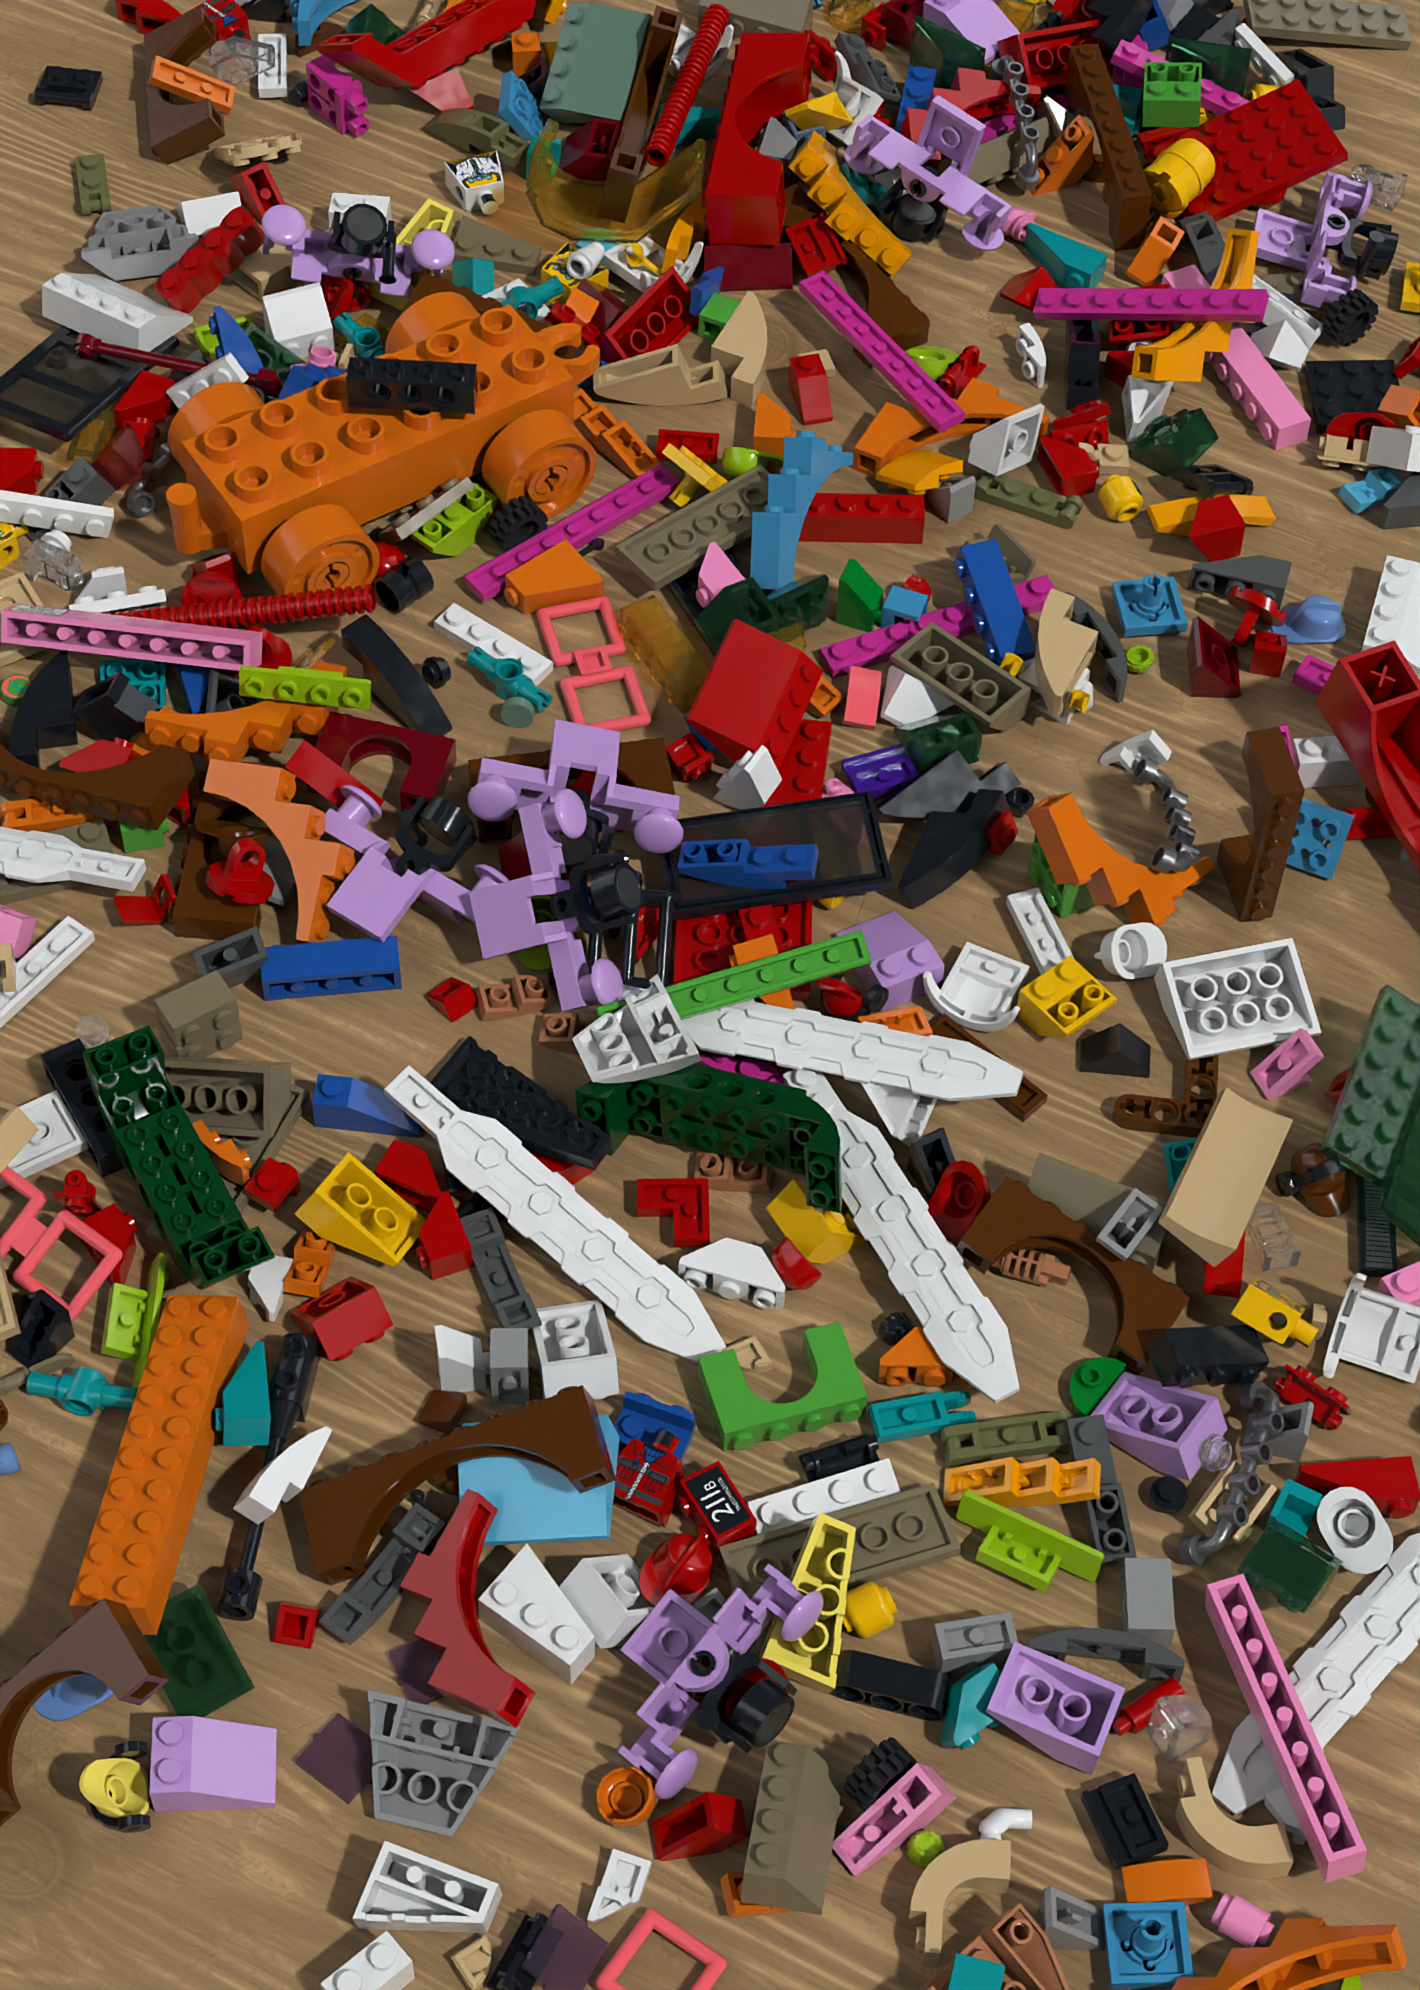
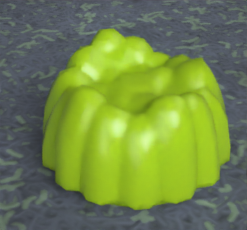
(1139, 659)
(924, 1847)

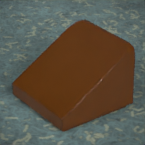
(443, 1410)

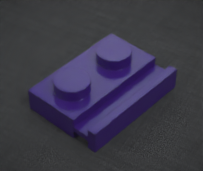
(879, 770)

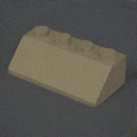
(764, 15)
(1003, 154)
(964, 677)
(231, 1093)
(1092, 1201)
(792, 1830)

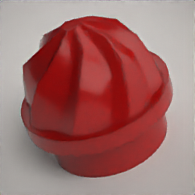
(917, 585)

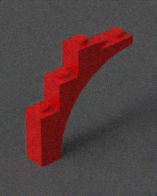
(971, 94)
(450, 1623)

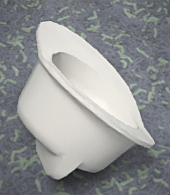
(1133, 950)
(1355, 1530)

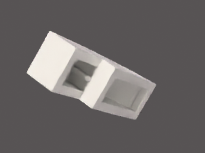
(282, 1477)

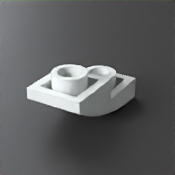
(1032, 349)

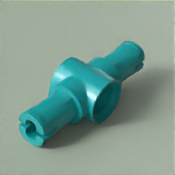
(533, 296)
(365, 339)
(509, 678)
(81, 1391)

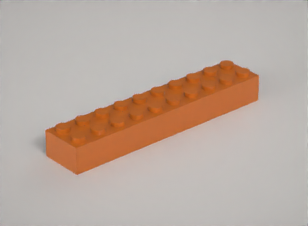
(162, 1458)

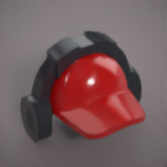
(846, 1002)

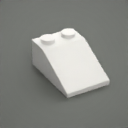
(575, 1349)

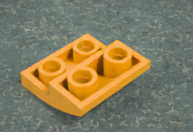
(919, 471)

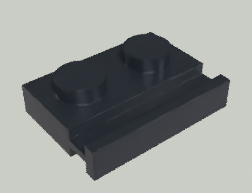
(1124, 1821)

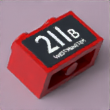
(715, 1507)

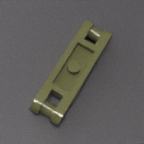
(1028, 499)
(1005, 1438)

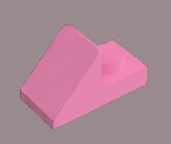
(1288, 1065)

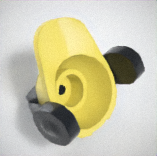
(119, 1788)

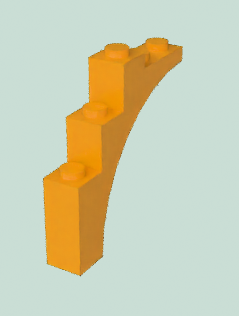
(848, 214)
(1183, 352)

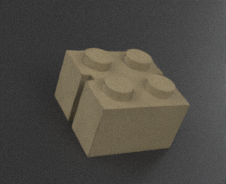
(199, 1017)

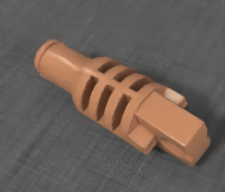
(1033, 1267)

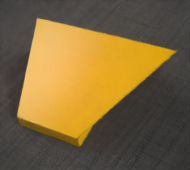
(820, 111)

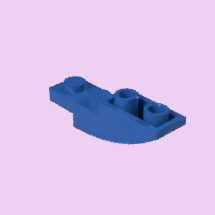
(233, 340)
(739, 865)

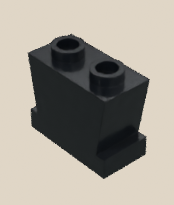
(114, 708)

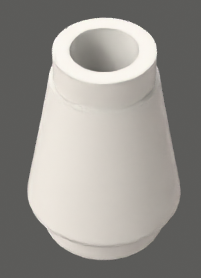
(585, 260)

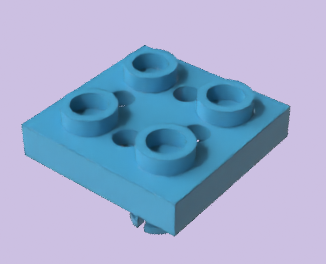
(519, 107)
(1149, 599)
(1333, 826)
(1146, 1930)

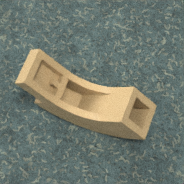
(1230, 1846)
(960, 1870)

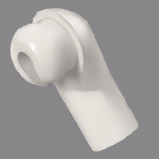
(1004, 1819)

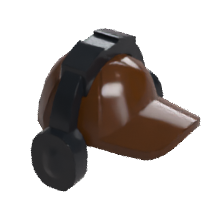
(1318, 1179)

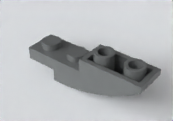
(866, 70)
(1204, 242)
(1105, 1517)

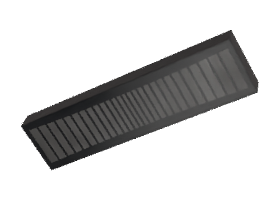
(1375, 1233)

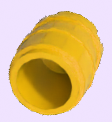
(1179, 176)

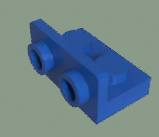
(644, 1418)

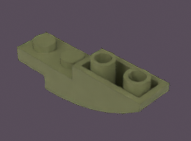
(479, 130)

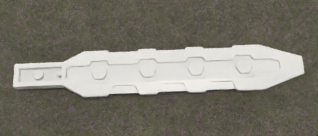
(53, 857)
(857, 1051)
(563, 1224)
(918, 1257)
(1335, 1674)

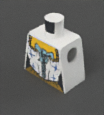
(476, 182)

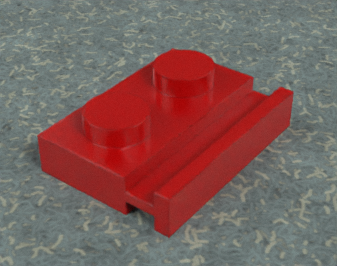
(815, 245)

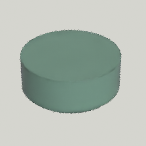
(517, 712)

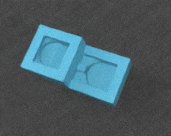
(1372, 491)

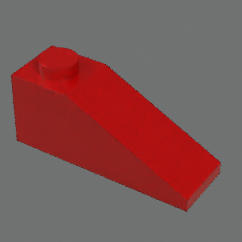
(1386, 1481)

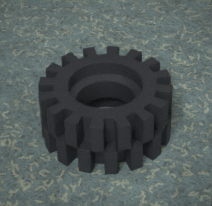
(1350, 317)
(517, 523)
(878, 1772)

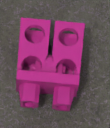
(338, 96)

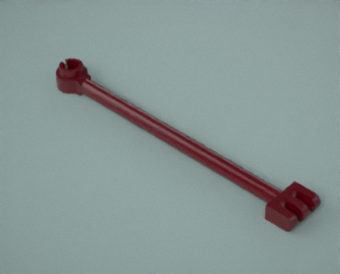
(89, 346)

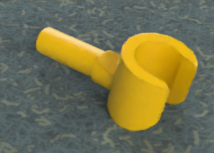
(639, 260)

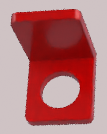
(146, 908)

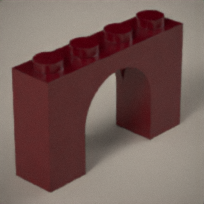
(428, 756)

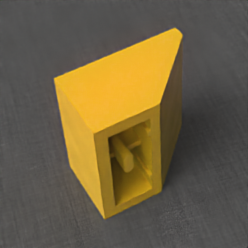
(1063, 1000)
(814, 1231)

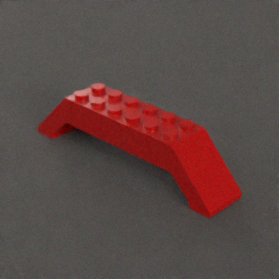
(431, 46)

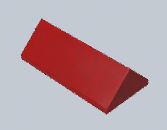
(652, 321)

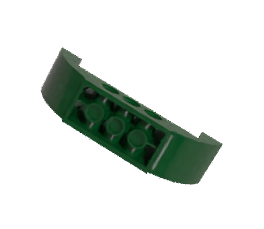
(727, 1117)
(170, 1162)

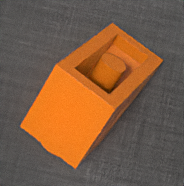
(524, 52)
(1401, 406)
(771, 426)

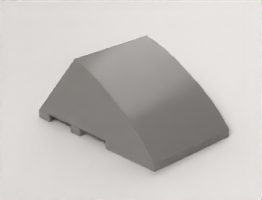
(138, 243)
(431, 1762)

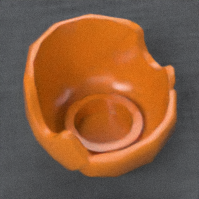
(625, 1797)

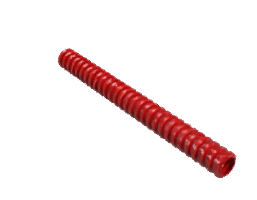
(686, 86)
(266, 610)

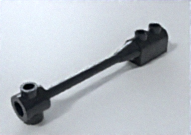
(289, 1403)

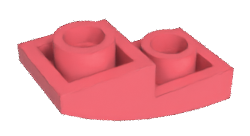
(862, 697)

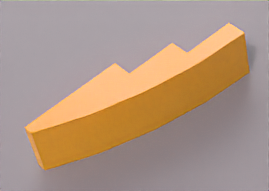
(685, 232)
(1178, 515)
(1024, 1483)

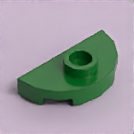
(1092, 1382)

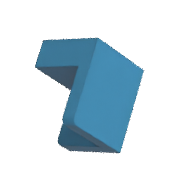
(903, 604)

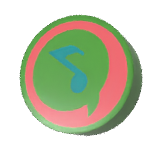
(14, 688)

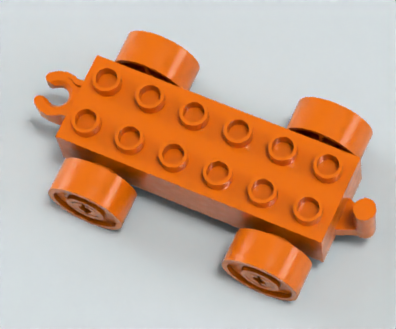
(306, 471)

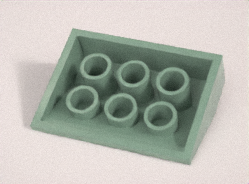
(595, 63)

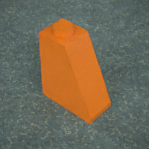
(552, 579)

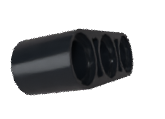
(891, 1685)

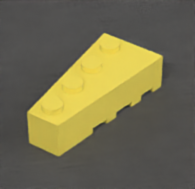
(429, 216)
(822, 1567)

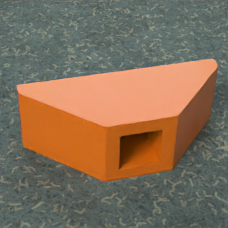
(1066, 158)
(1154, 251)
(915, 1363)

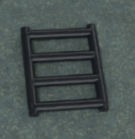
(666, 900)

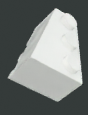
(1395, 447)
(537, 1617)
(424, 1895)

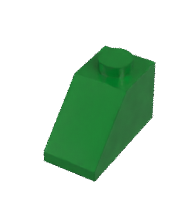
(858, 598)

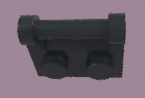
(69, 86)
(1212, 480)

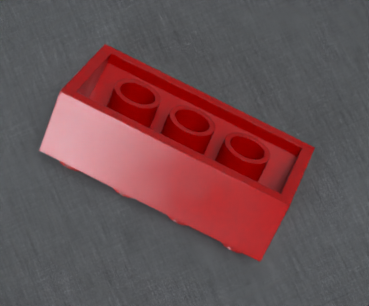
(1047, 51)
(864, 518)

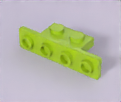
(305, 686)
(134, 1317)
(1024, 1546)

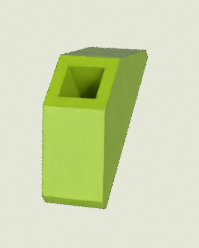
(458, 524)

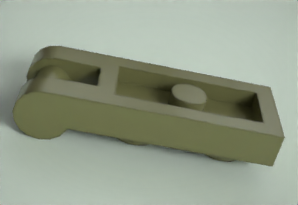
(93, 184)

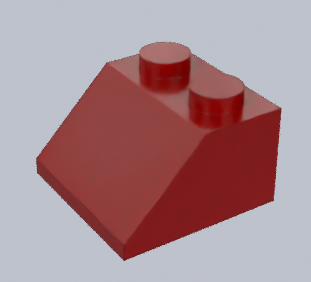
(343, 1318)

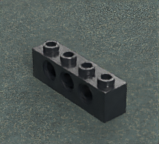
(412, 385)
(63, 1069)

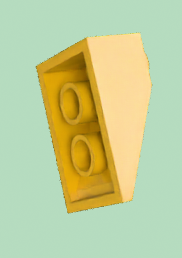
(361, 1213)

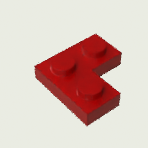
(684, 1200)

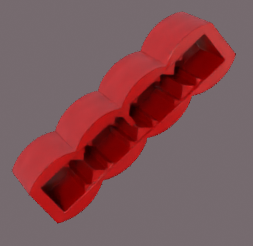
(215, 256)

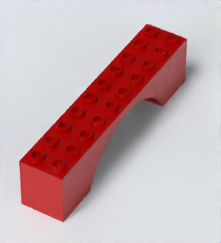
(742, 185)
(1376, 718)

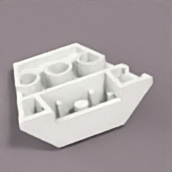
(637, 1040)

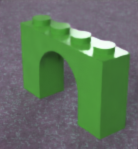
(747, 1419)

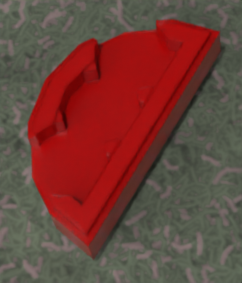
(1156, 136)
(1082, 414)
(647, 930)

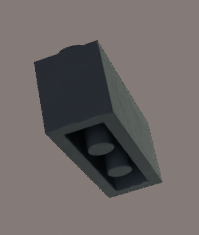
(1207, 1355)

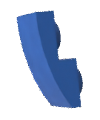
(701, 293)

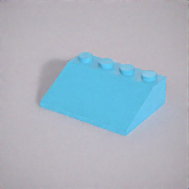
(538, 1501)

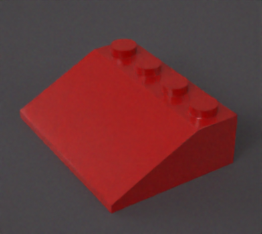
(754, 694)

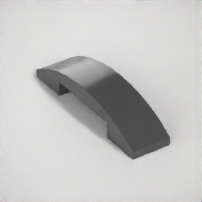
(1107, 647)
(498, 1273)
(380, 1585)
(1112, 1645)

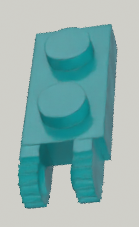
(918, 1415)

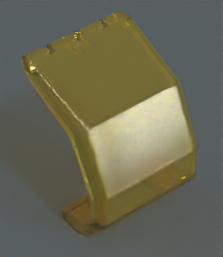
(572, 204)

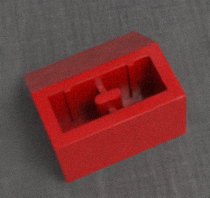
(1133, 331)

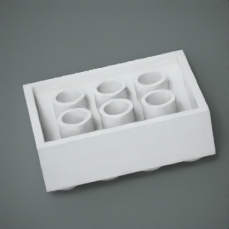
(110, 311)
(1397, 610)
(1236, 998)

